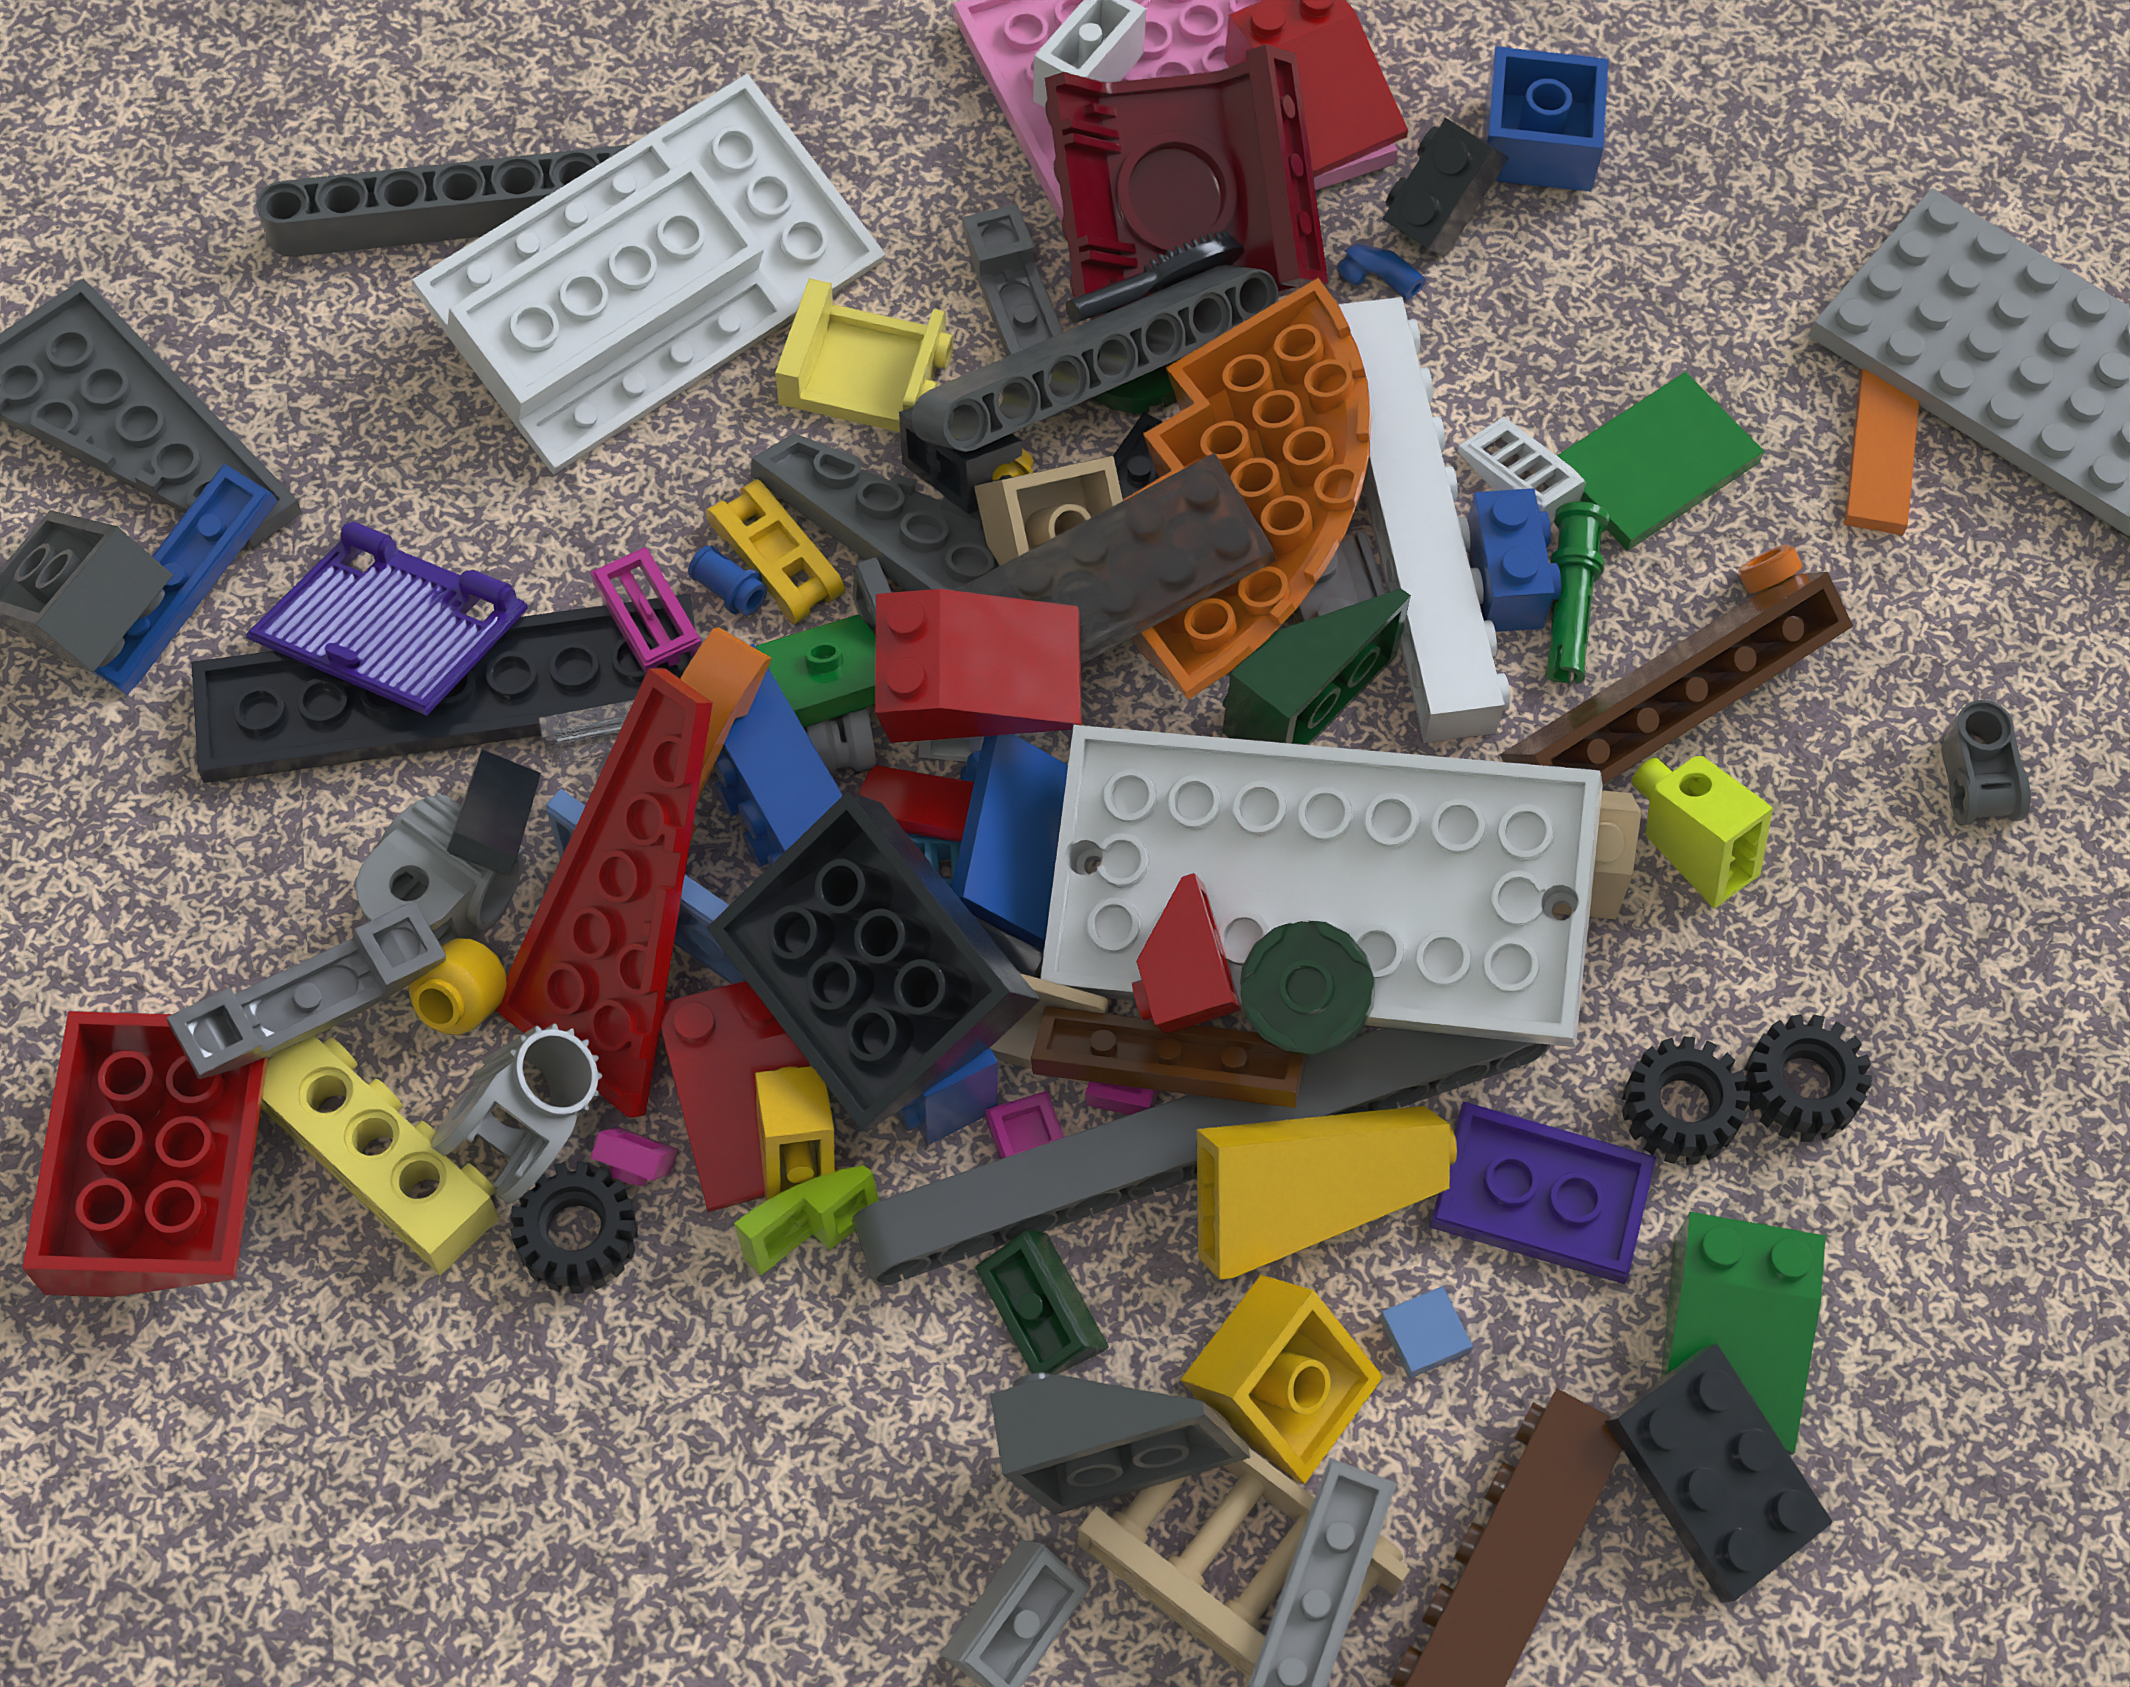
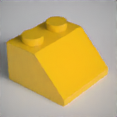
(1284, 1375)

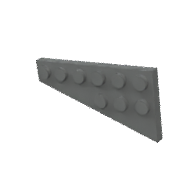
(109, 400)
(913, 535)

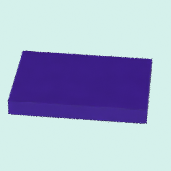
(1545, 1193)

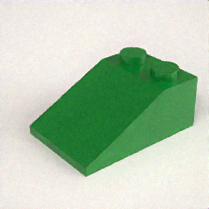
(1756, 1298)

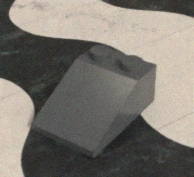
(79, 588)
(1095, 1441)

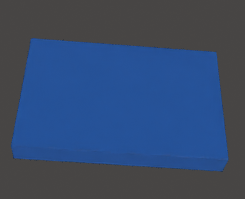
(1012, 837)

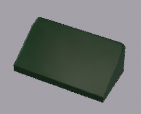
(1041, 1304)

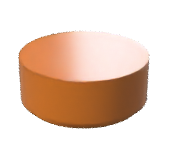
(1769, 568)

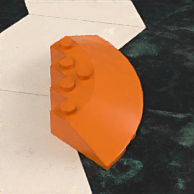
(1292, 428)

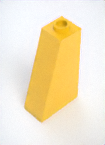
(1311, 1178)

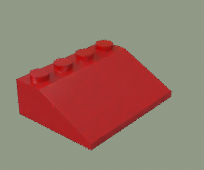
(140, 1163)

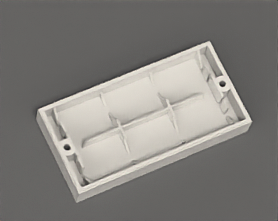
(1418, 857)

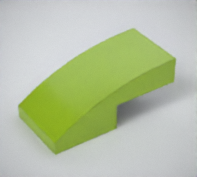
(814, 1207)

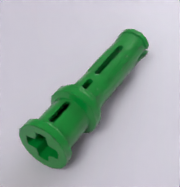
(1579, 567)

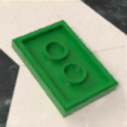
(1660, 459)

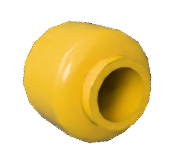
(461, 989)

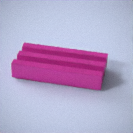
(667, 649)

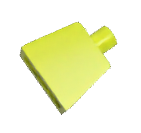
(1705, 825)

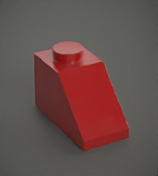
(1185, 964)

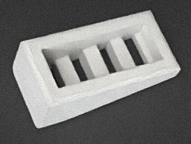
(1563, 481)

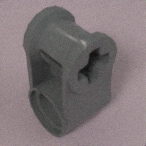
(1987, 776)

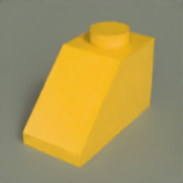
(793, 1127)

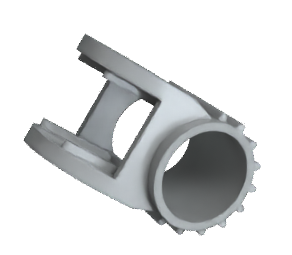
(414, 866)
(501, 1082)

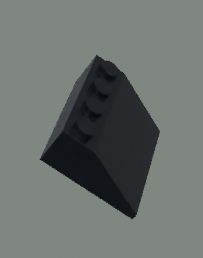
(871, 961)

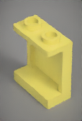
(858, 361)

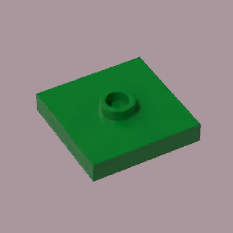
(825, 669)

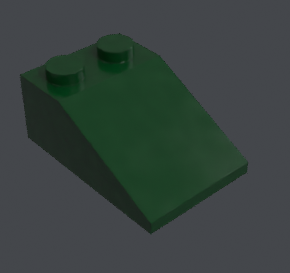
(1313, 671)

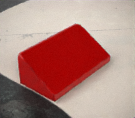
(921, 801)

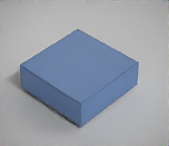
(1426, 1332)

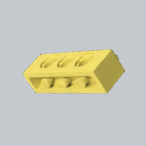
(434, 1226)

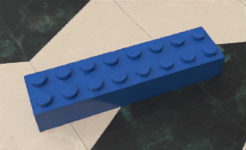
(780, 791)

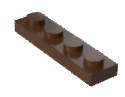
(1184, 1061)

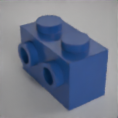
(1512, 556)

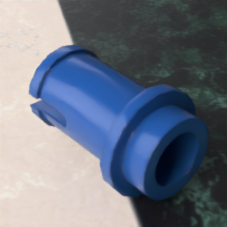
(738, 588)

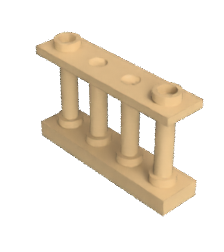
(1177, 1582)

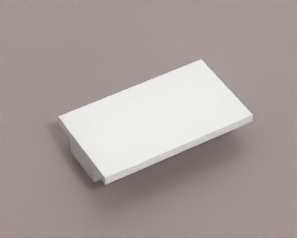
(646, 272)

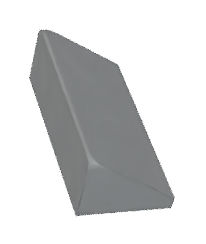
(1016, 1618)

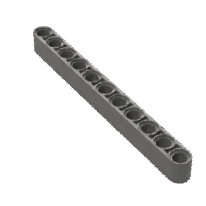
(1155, 1150)

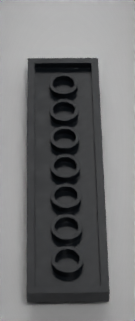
(283, 715)

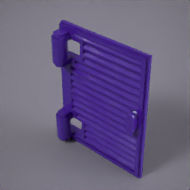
(392, 627)

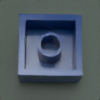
(1546, 116)

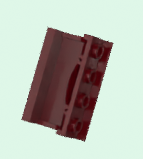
(1184, 160)

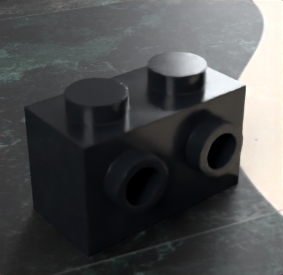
(1443, 186)

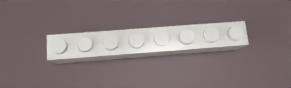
(1420, 536)

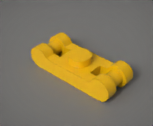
(776, 550)

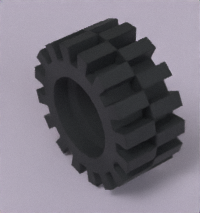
(1826, 1048)
(1696, 1066)
(580, 1266)

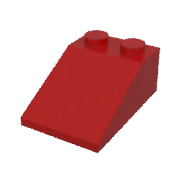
(1341, 82)
(974, 665)
(713, 1052)

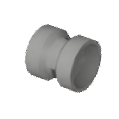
(852, 729)

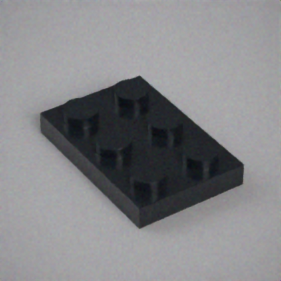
(1719, 1473)

